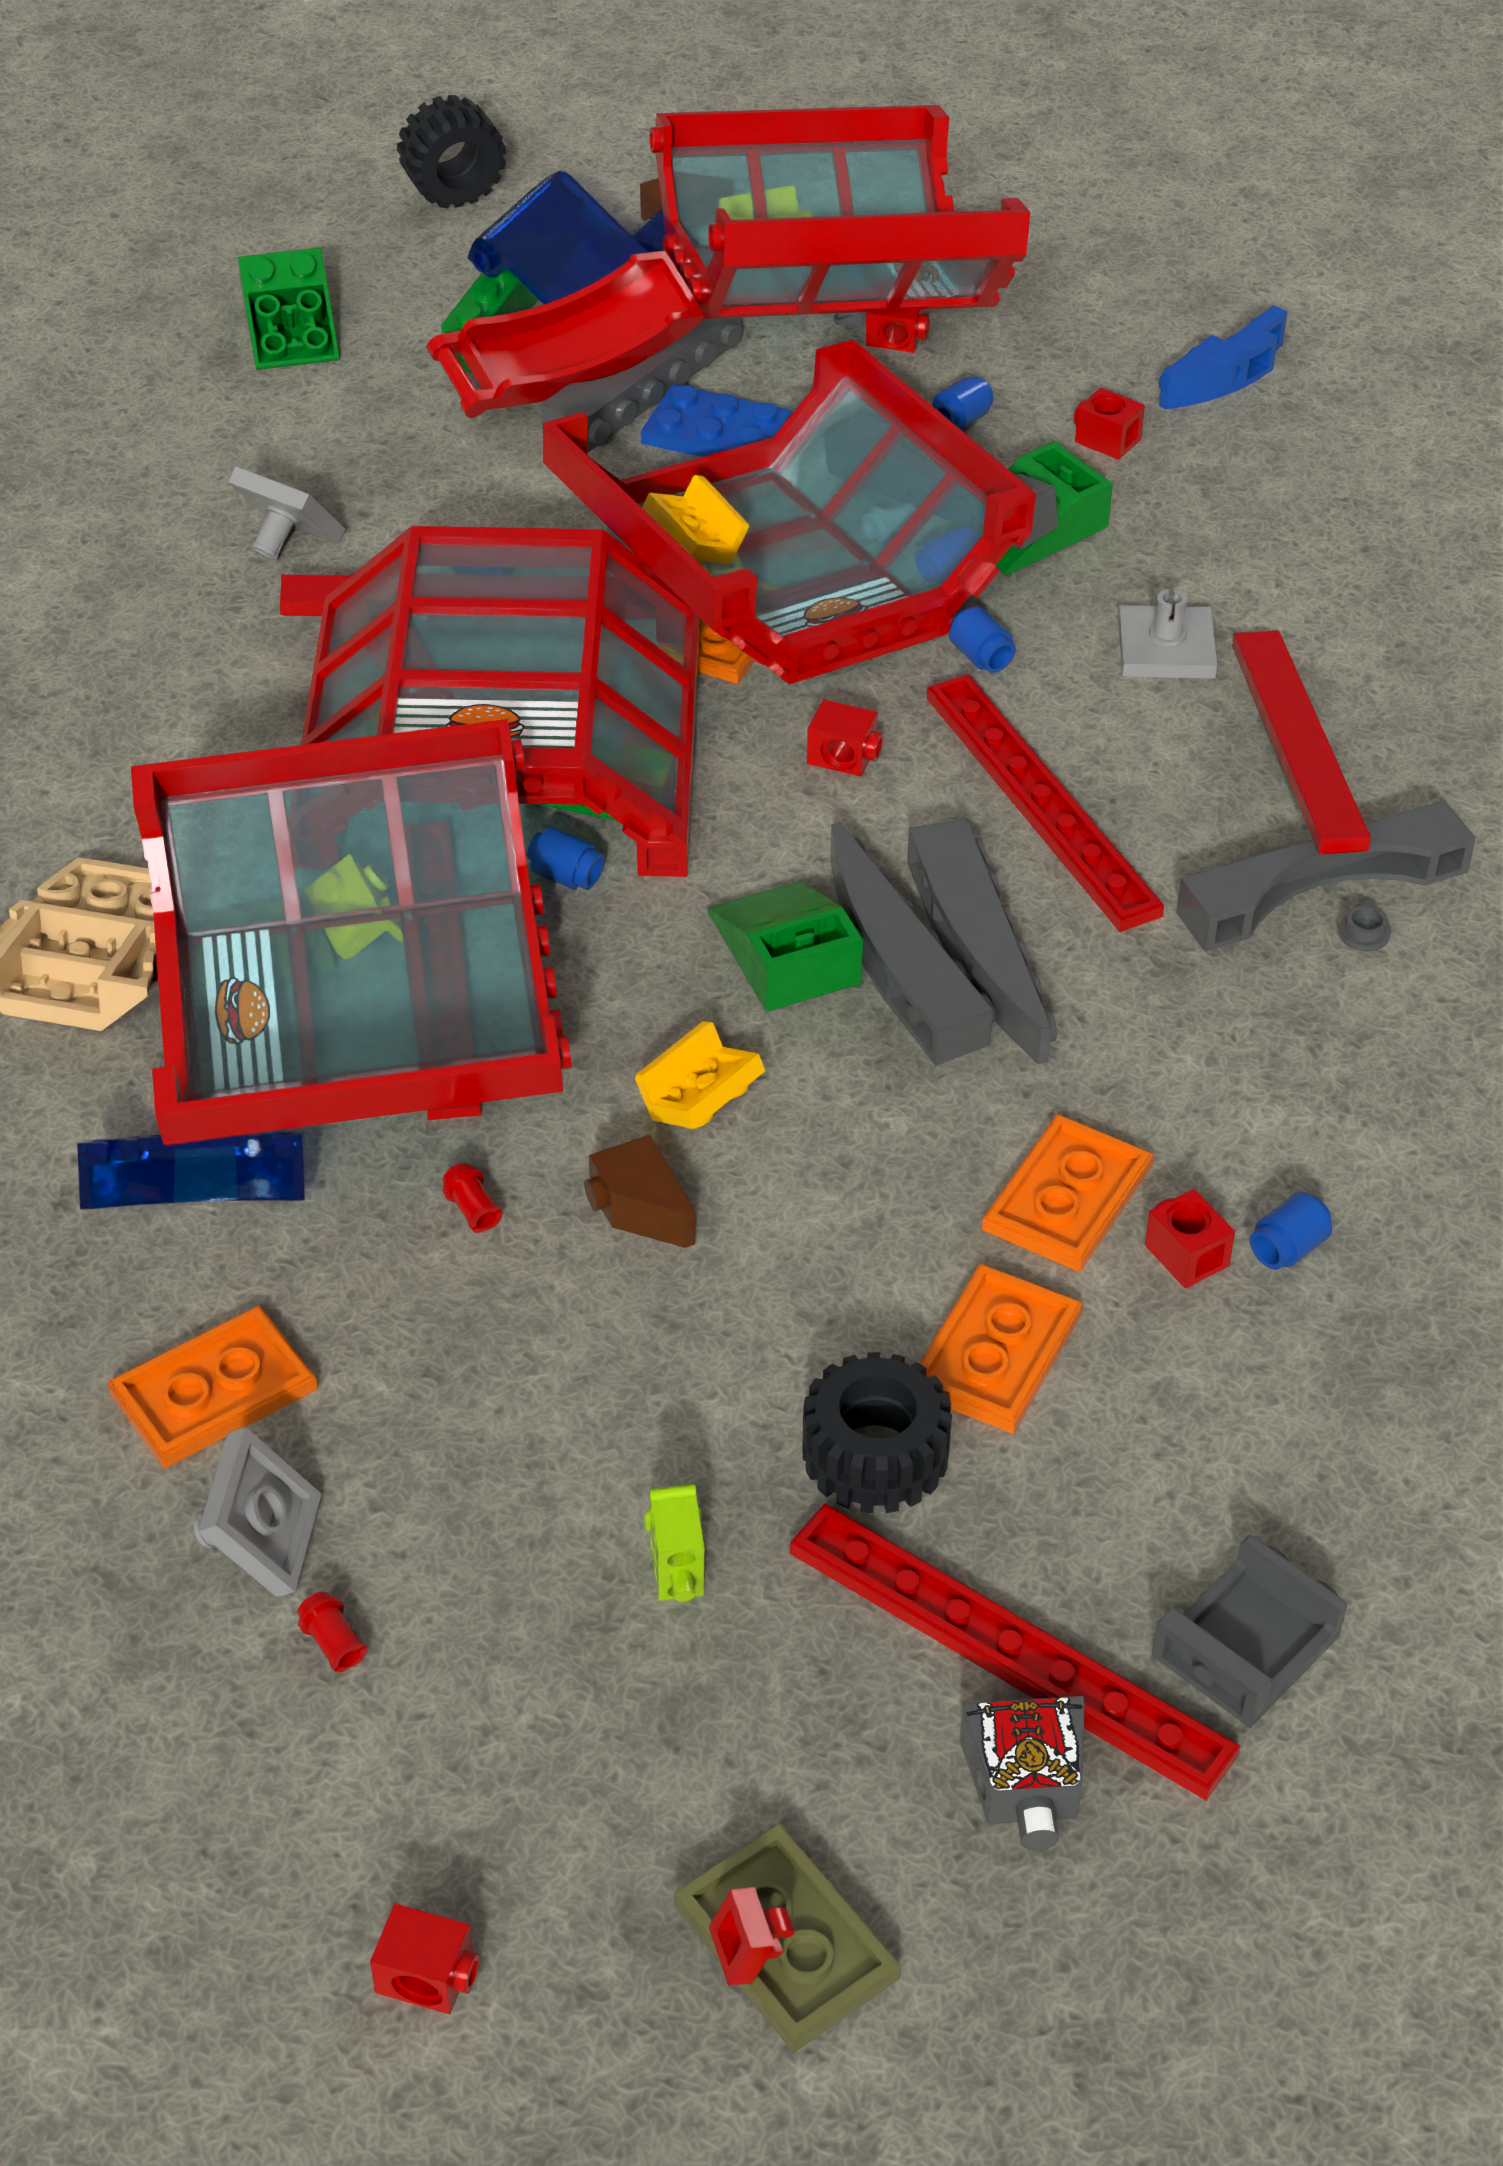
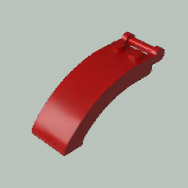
(572, 339)

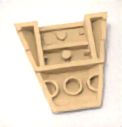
(80, 946)

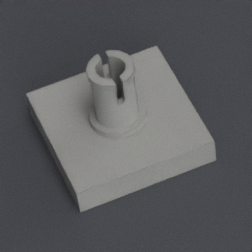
(283, 509)
(1167, 639)
(259, 1512)

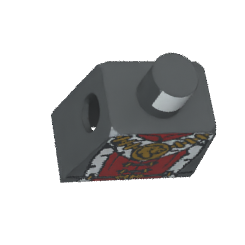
(1026, 1762)

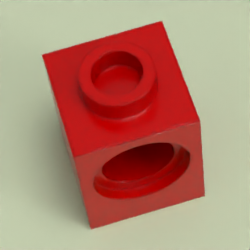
(886, 334)
(1109, 423)
(843, 738)
(1189, 1238)
(424, 1959)

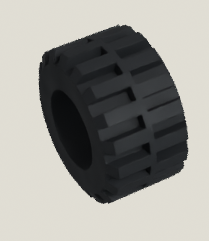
(437, 129)
(874, 1468)

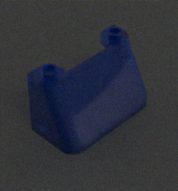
(554, 240)

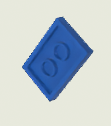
(709, 422)

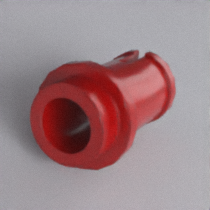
(466, 1188)
(324, 1620)

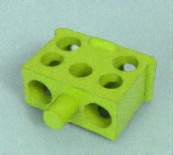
(676, 1542)

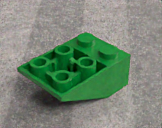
(288, 308)
(1081, 502)
(791, 943)

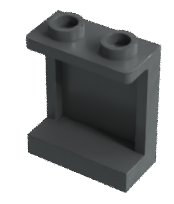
(1251, 1632)

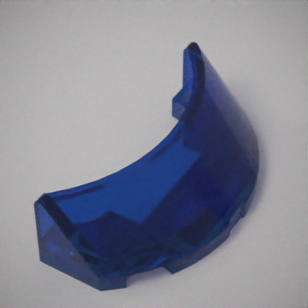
(219, 1169)

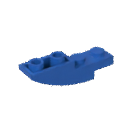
(1224, 366)

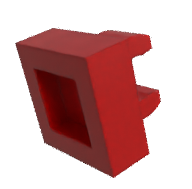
(747, 1935)

